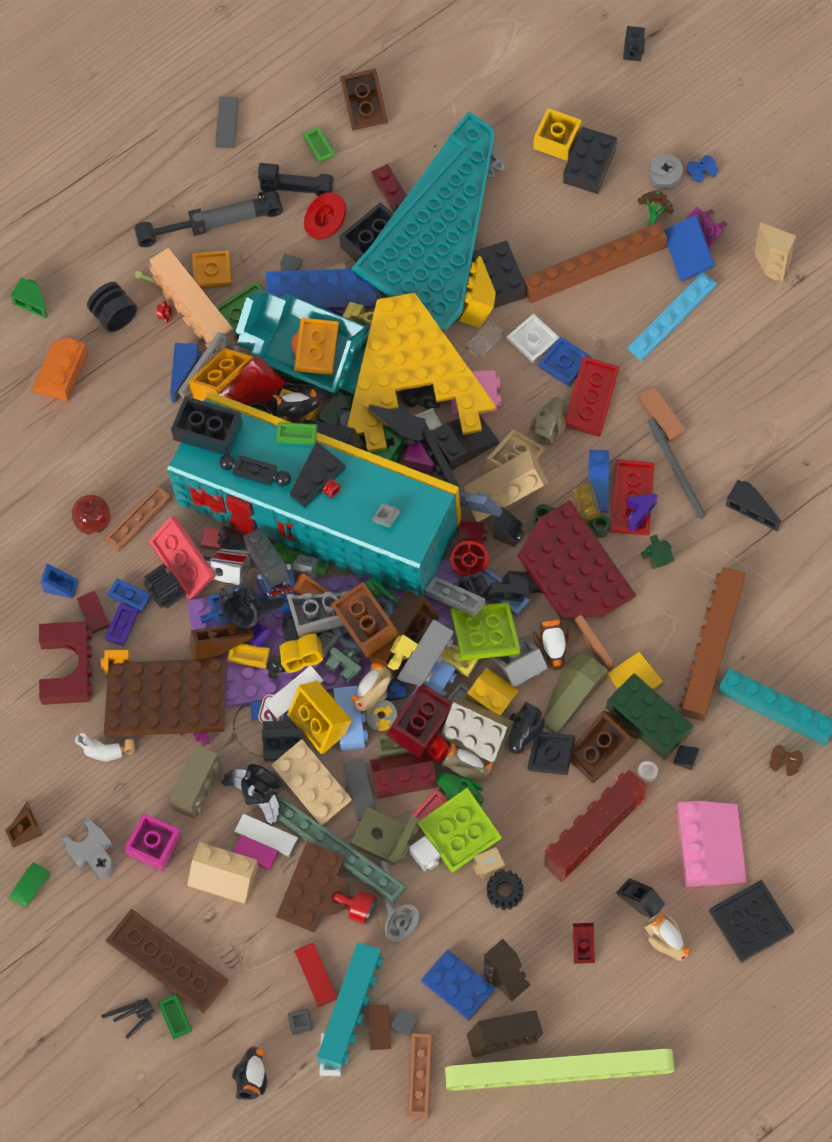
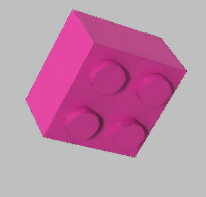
(153, 842)

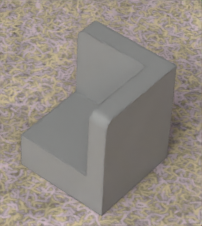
(305, 565)

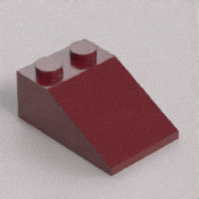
(420, 720)

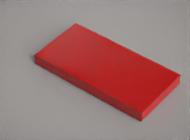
(591, 396)
(630, 480)

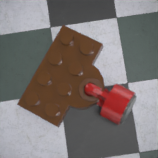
(319, 890)

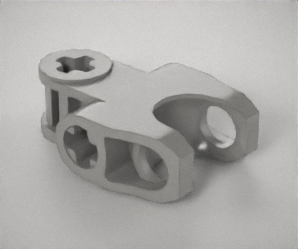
(91, 850)

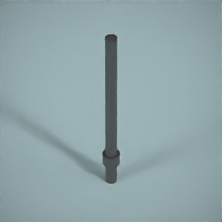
(660, 438)

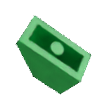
(28, 296)

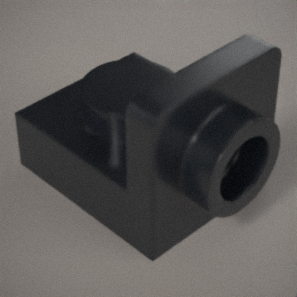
(230, 538)

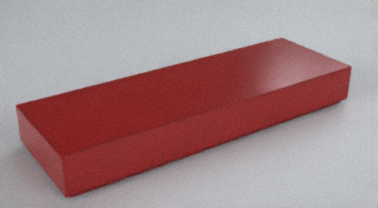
(315, 974)

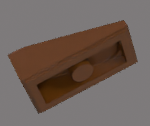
(379, 1027)

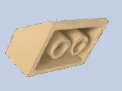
(774, 251)
(222, 873)

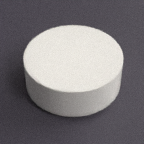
(647, 771)

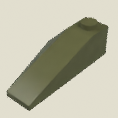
(575, 686)

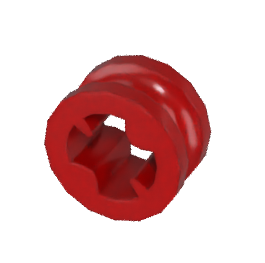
(331, 488)

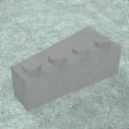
(314, 612)

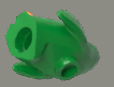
(455, 784)

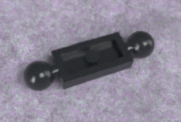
(255, 470)

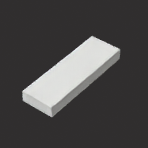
(282, 700)
(266, 835)

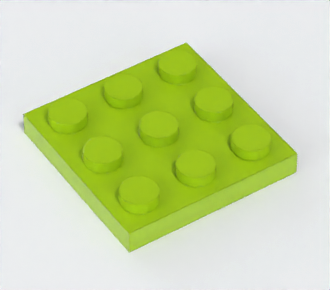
(486, 634)
(459, 830)

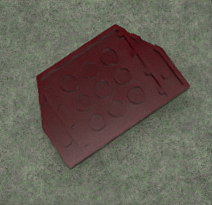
(573, 566)

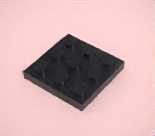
(751, 921)

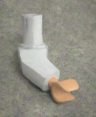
(102, 752)

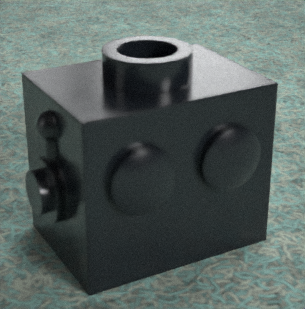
(634, 43)

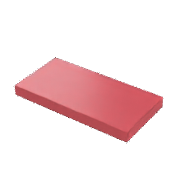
(182, 557)

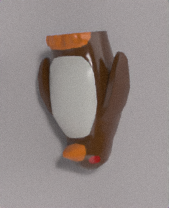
(553, 642)

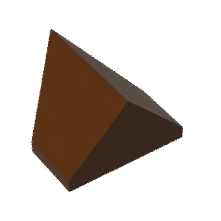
(23, 827)

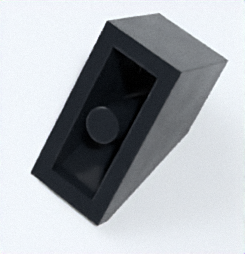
(507, 528)
(641, 897)

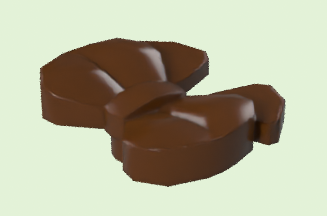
(780, 756)

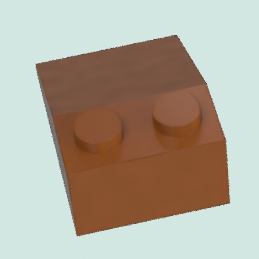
(365, 619)

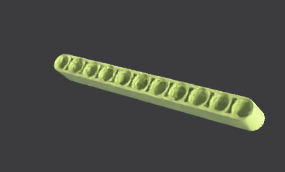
(559, 1069)

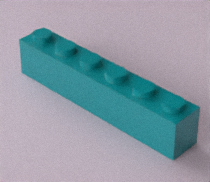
(776, 706)
(349, 1005)

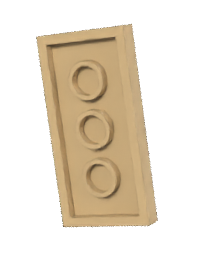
(312, 783)

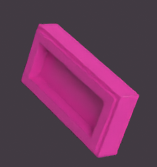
(263, 854)

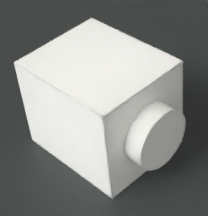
(424, 854)

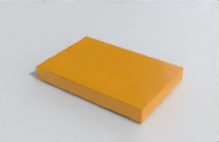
(316, 346)

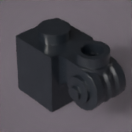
(423, 397)

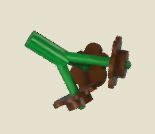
(657, 197)

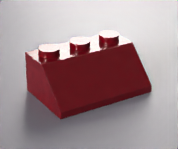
(403, 774)

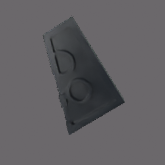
(317, 471)

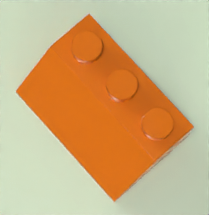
(61, 368)

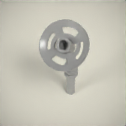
(399, 919)

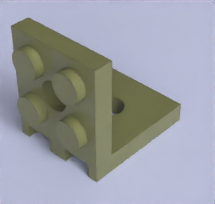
(394, 835)

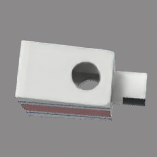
(230, 565)

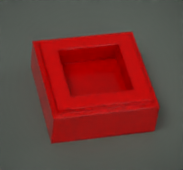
(438, 748)

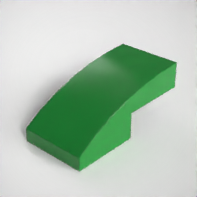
(29, 884)

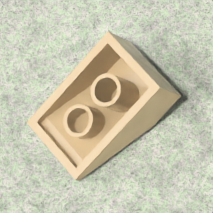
(509, 448)

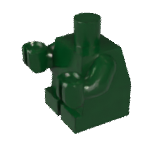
(658, 552)

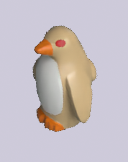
(372, 687)
(666, 936)

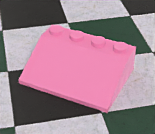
(710, 843)

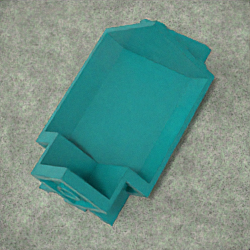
(272, 321)

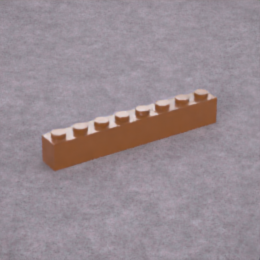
(595, 262)
(713, 644)

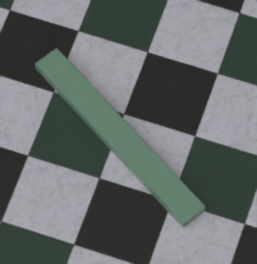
(354, 861)

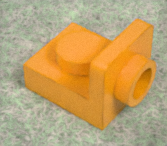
(114, 657)

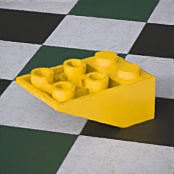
(479, 295)

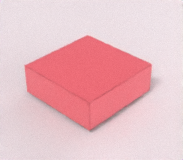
(210, 539)

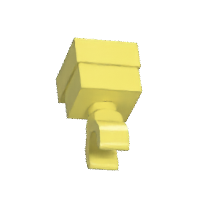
(358, 314)
(402, 648)

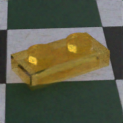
(587, 501)

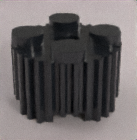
(164, 586)

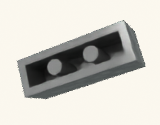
(266, 557)

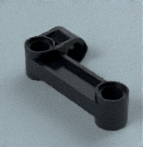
(271, 180)

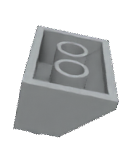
(426, 654)

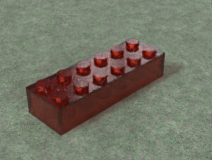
(595, 825)

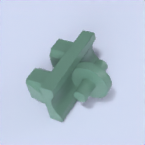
(348, 662)

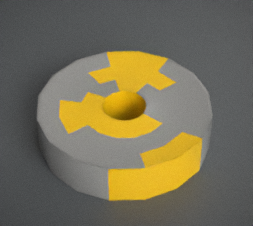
(385, 723)

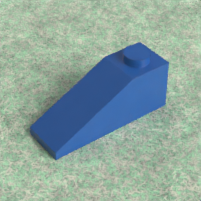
(184, 360)
(599, 476)

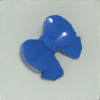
(696, 169)

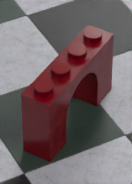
(76, 686)

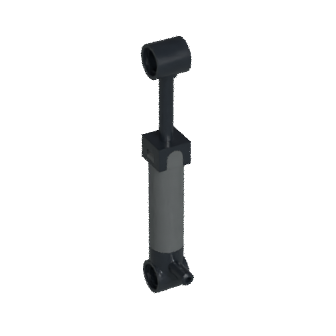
(266, 204)

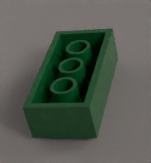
(649, 716)

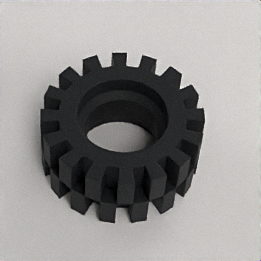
(505, 877)

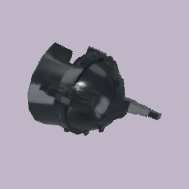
(244, 606)
(258, 788)

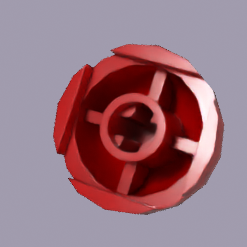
(468, 557)

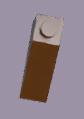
(216, 640)

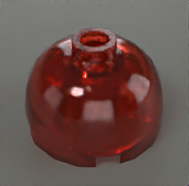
(91, 514)

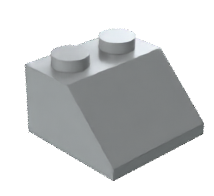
(521, 667)

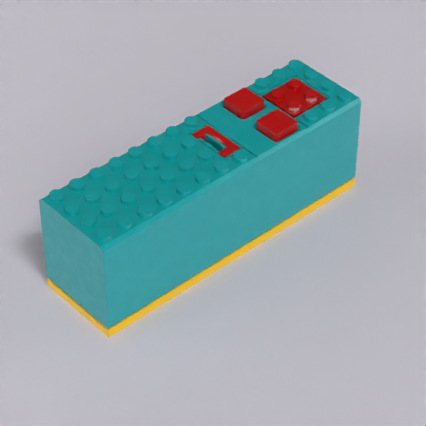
(328, 528)

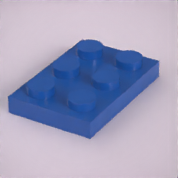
(458, 984)

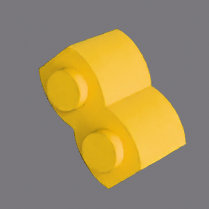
(301, 653)

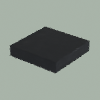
(551, 753)

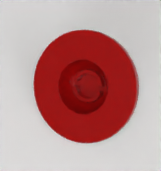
(325, 216)

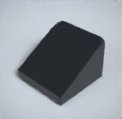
(686, 756)

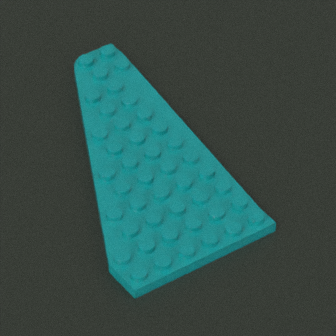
(434, 229)

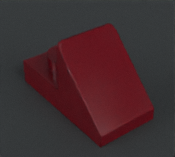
(583, 943)

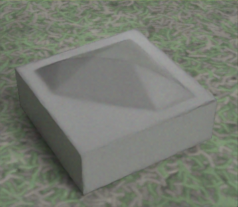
(386, 515)

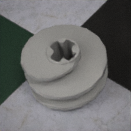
(665, 171)

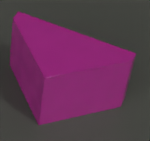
(418, 459)

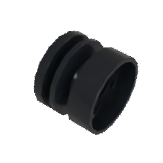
(112, 307)

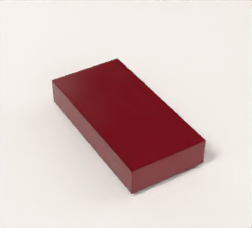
(93, 612)

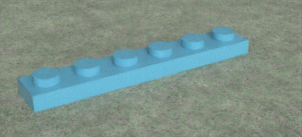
(672, 316)

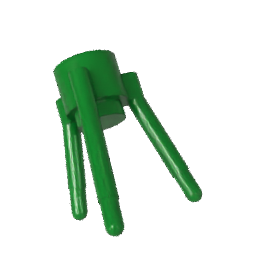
(378, 589)

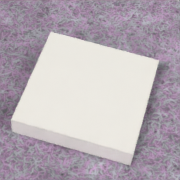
(532, 338)

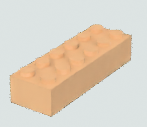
(189, 299)

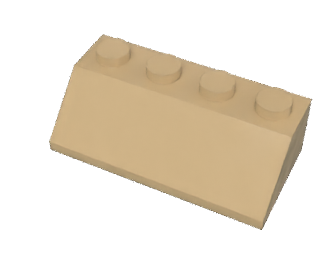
(509, 482)

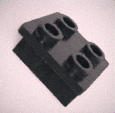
(279, 738)

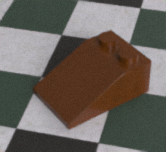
(364, 99)
(602, 746)

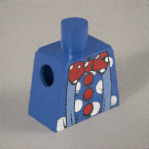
(278, 591)

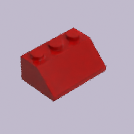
(254, 384)

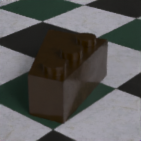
(503, 967)
(504, 1033)

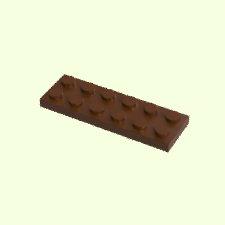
(167, 961)

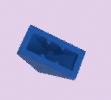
(58, 582)

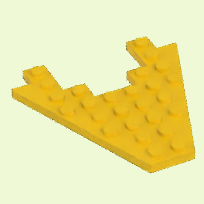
(406, 353)

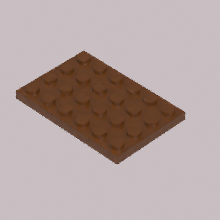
(166, 697)

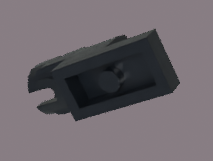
(514, 587)

